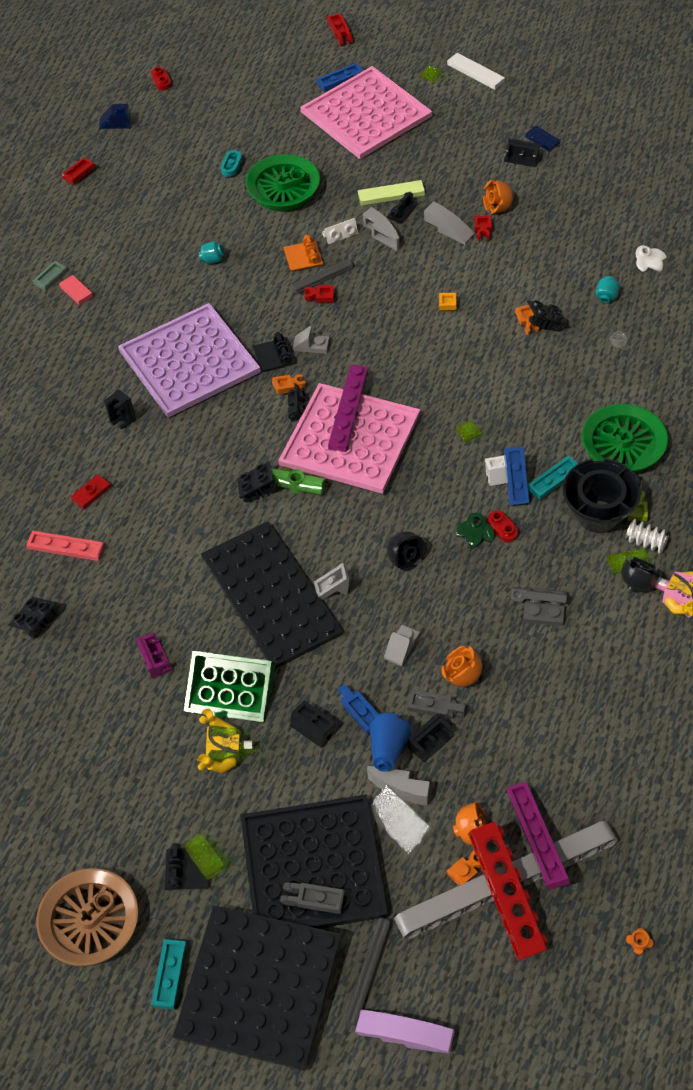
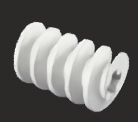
(647, 536)

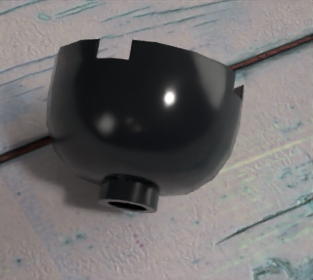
(406, 547)
(639, 575)

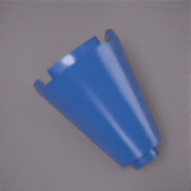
(388, 739)

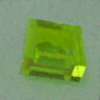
(431, 73)
(468, 431)

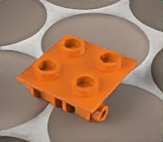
(303, 254)

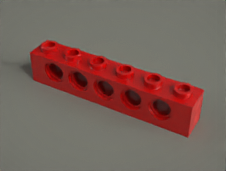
(522, 947)

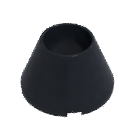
(604, 482)

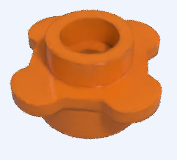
(639, 934)

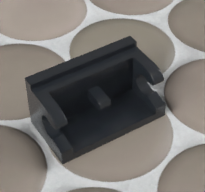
(522, 152)
(120, 408)
(312, 723)
(430, 738)

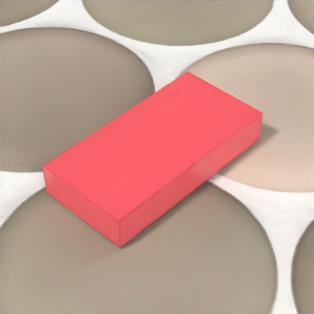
(76, 290)

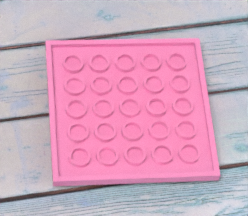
(366, 112)
(373, 447)

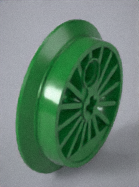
(298, 182)
(619, 440)

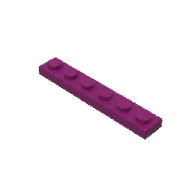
(348, 408)
(537, 836)

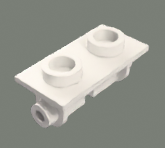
(340, 231)

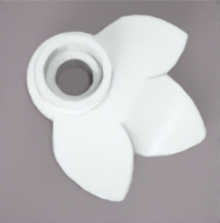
(649, 258)

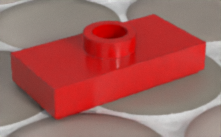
(78, 171)
(90, 492)

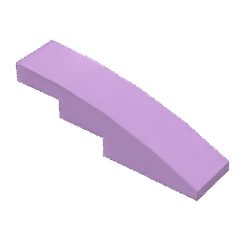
(405, 1031)

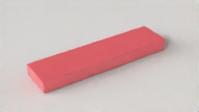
(65, 545)

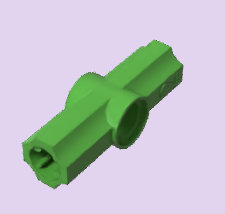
(298, 481)

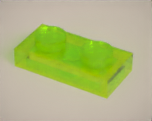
(617, 560)
(204, 856)

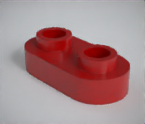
(161, 78)
(501, 525)

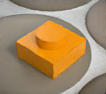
(447, 301)

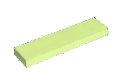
(390, 192)

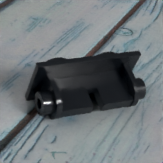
(403, 208)
(296, 401)

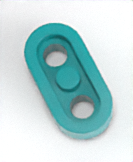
(231, 163)

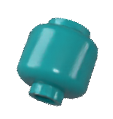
(211, 252)
(607, 289)

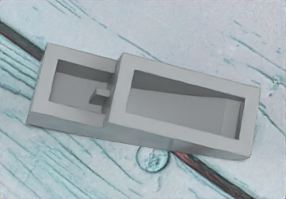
(448, 223)
(381, 228)
(399, 780)

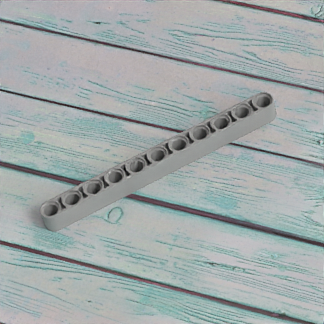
(477, 893)

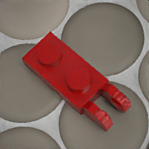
(339, 28)

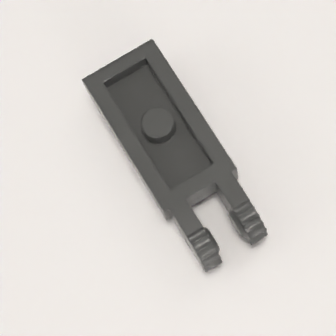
(314, 897)

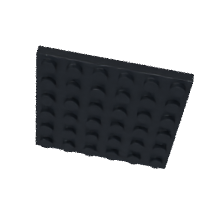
(314, 845)
(258, 987)

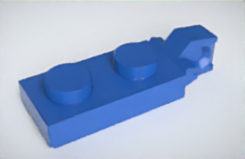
(357, 707)

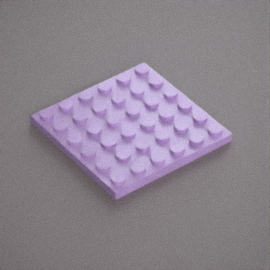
(189, 359)

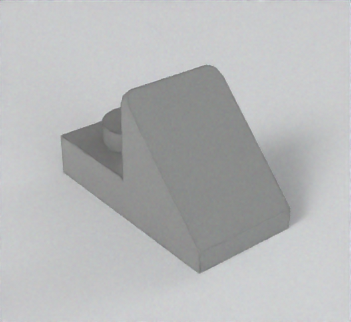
(310, 343)
(333, 581)
(401, 645)

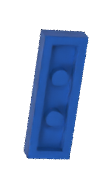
(338, 77)
(516, 475)

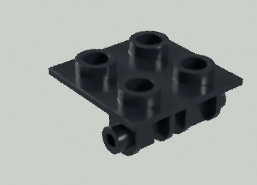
(546, 316)
(274, 353)
(256, 479)
(34, 615)
(181, 871)

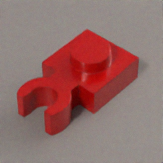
(483, 226)
(323, 293)

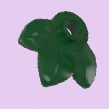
(475, 532)

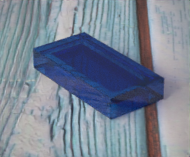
(543, 138)

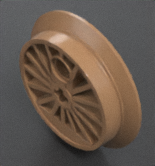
(56, 940)

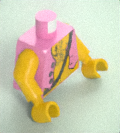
(678, 593)

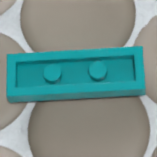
(551, 478)
(169, 974)

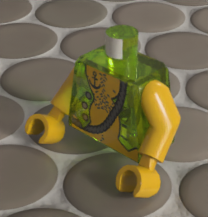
(222, 744)

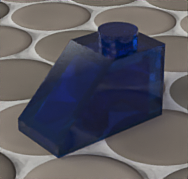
(116, 117)

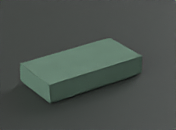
(50, 275)

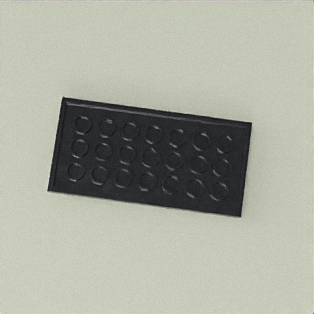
(271, 595)

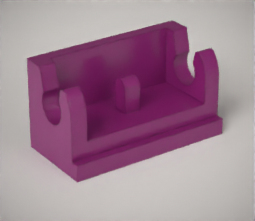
(153, 655)

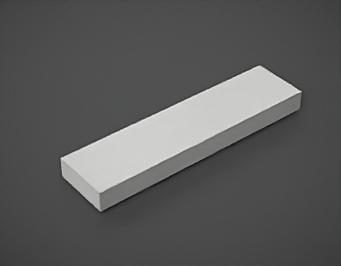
(476, 71)

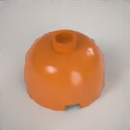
(497, 193)
(463, 667)
(468, 818)

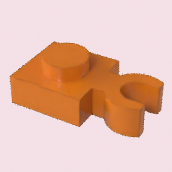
(523, 314)
(285, 383)
(463, 870)

